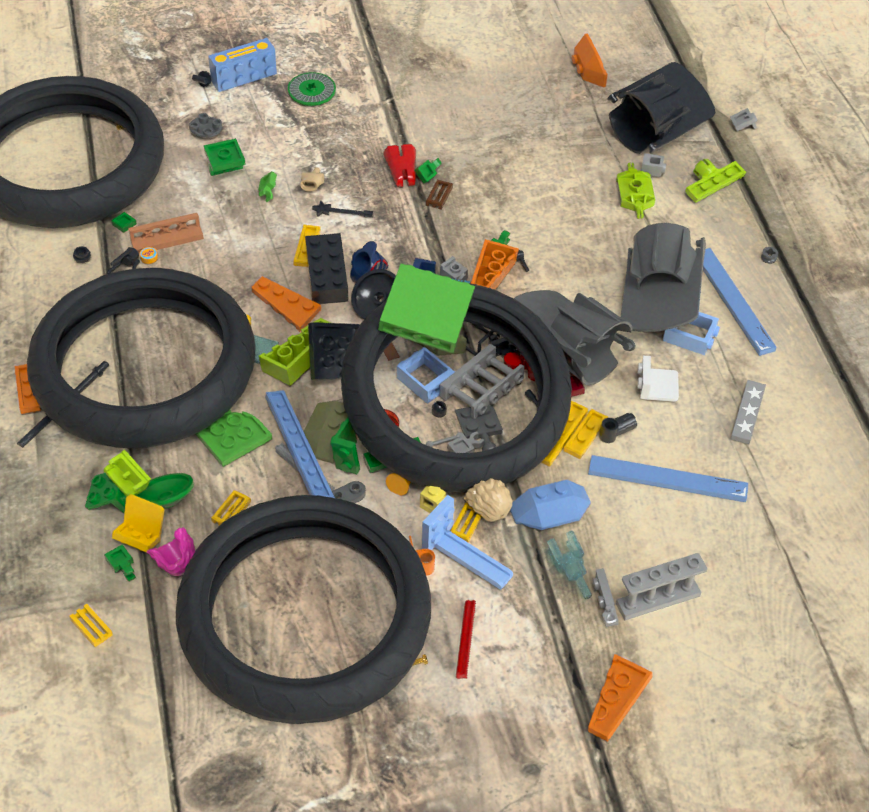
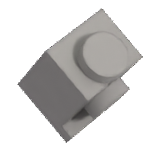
(653, 164)
(454, 270)

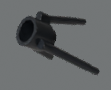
(128, 258)

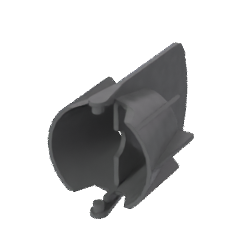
(663, 278)
(583, 331)

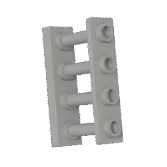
(476, 367)
(661, 586)

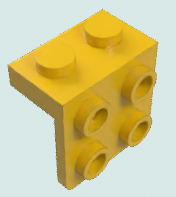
(141, 524)

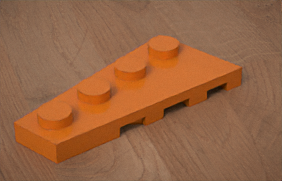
(290, 304)
(621, 690)

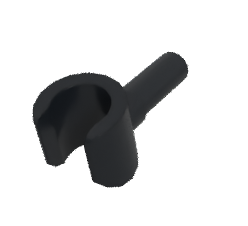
(520, 257)

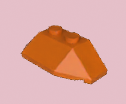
(589, 62)

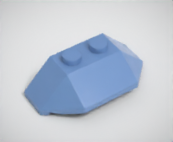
(551, 505)

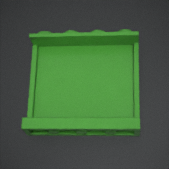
(426, 308)

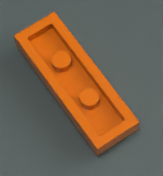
(27, 401)

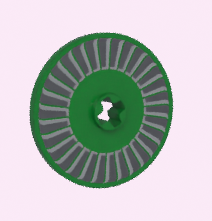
(311, 89)

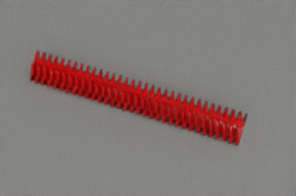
(465, 640)

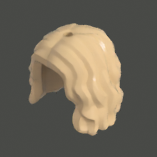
(490, 499)

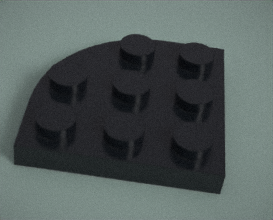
(328, 347)

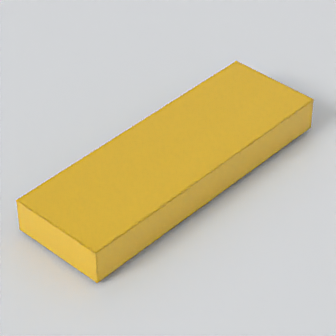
(300, 256)
(584, 434)

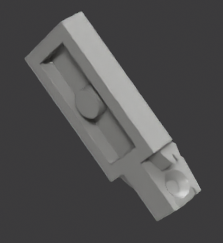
(605, 599)

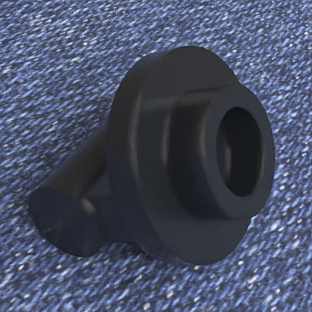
(202, 78)

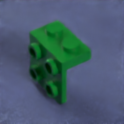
(345, 448)
(103, 492)

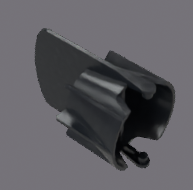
(659, 108)

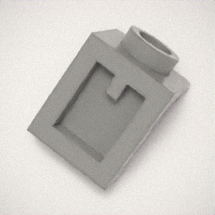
(743, 119)

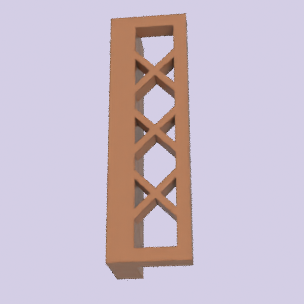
(165, 236)

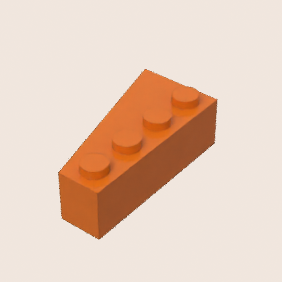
(494, 264)

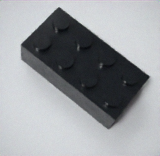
(326, 268)

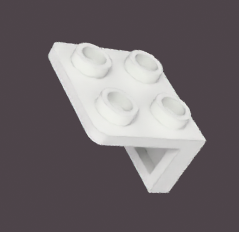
(657, 383)

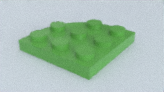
(234, 436)

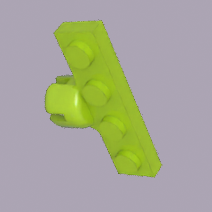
(712, 178)

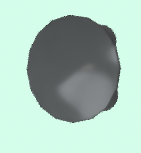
(205, 126)

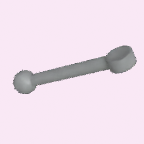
(430, 443)

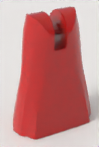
(401, 166)

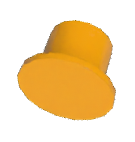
(397, 484)

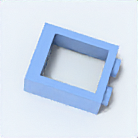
(691, 341)
(418, 358)

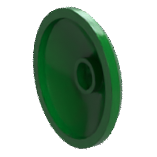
(168, 489)

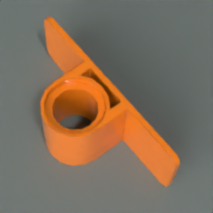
(426, 555)

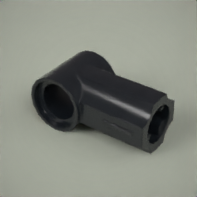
(613, 427)

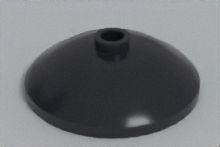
(370, 289)

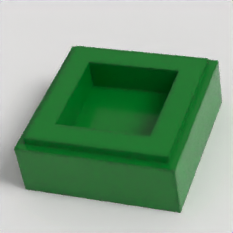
(123, 222)

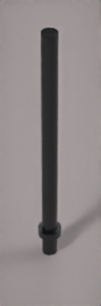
(97, 371)

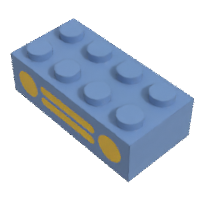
(242, 64)

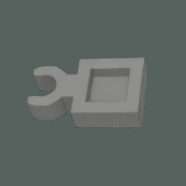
(465, 445)

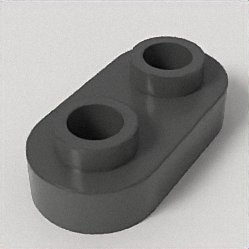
(347, 493)

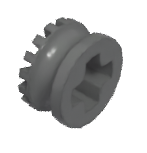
(765, 255)

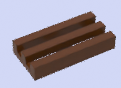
(434, 203)

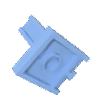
(437, 534)

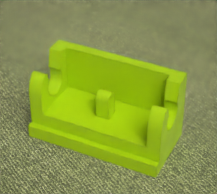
(127, 474)

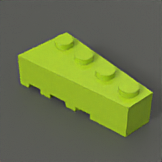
(289, 359)

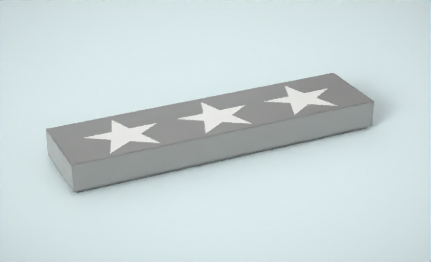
(748, 412)

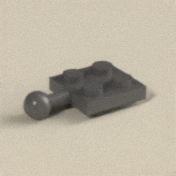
(484, 424)

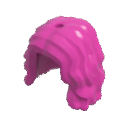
(175, 554)

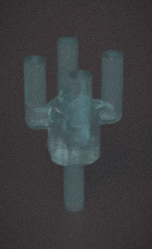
(570, 562)

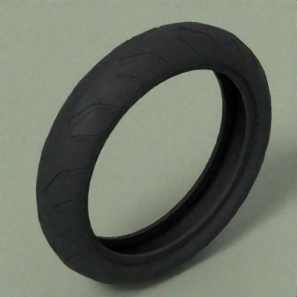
(103, 196)
(151, 423)
(450, 469)
(303, 698)

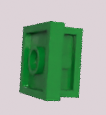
(224, 157)

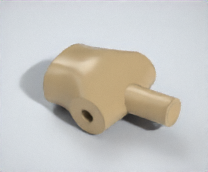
(312, 180)

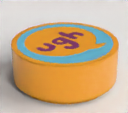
(148, 255)

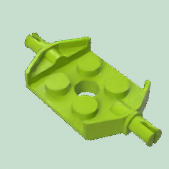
(634, 197)

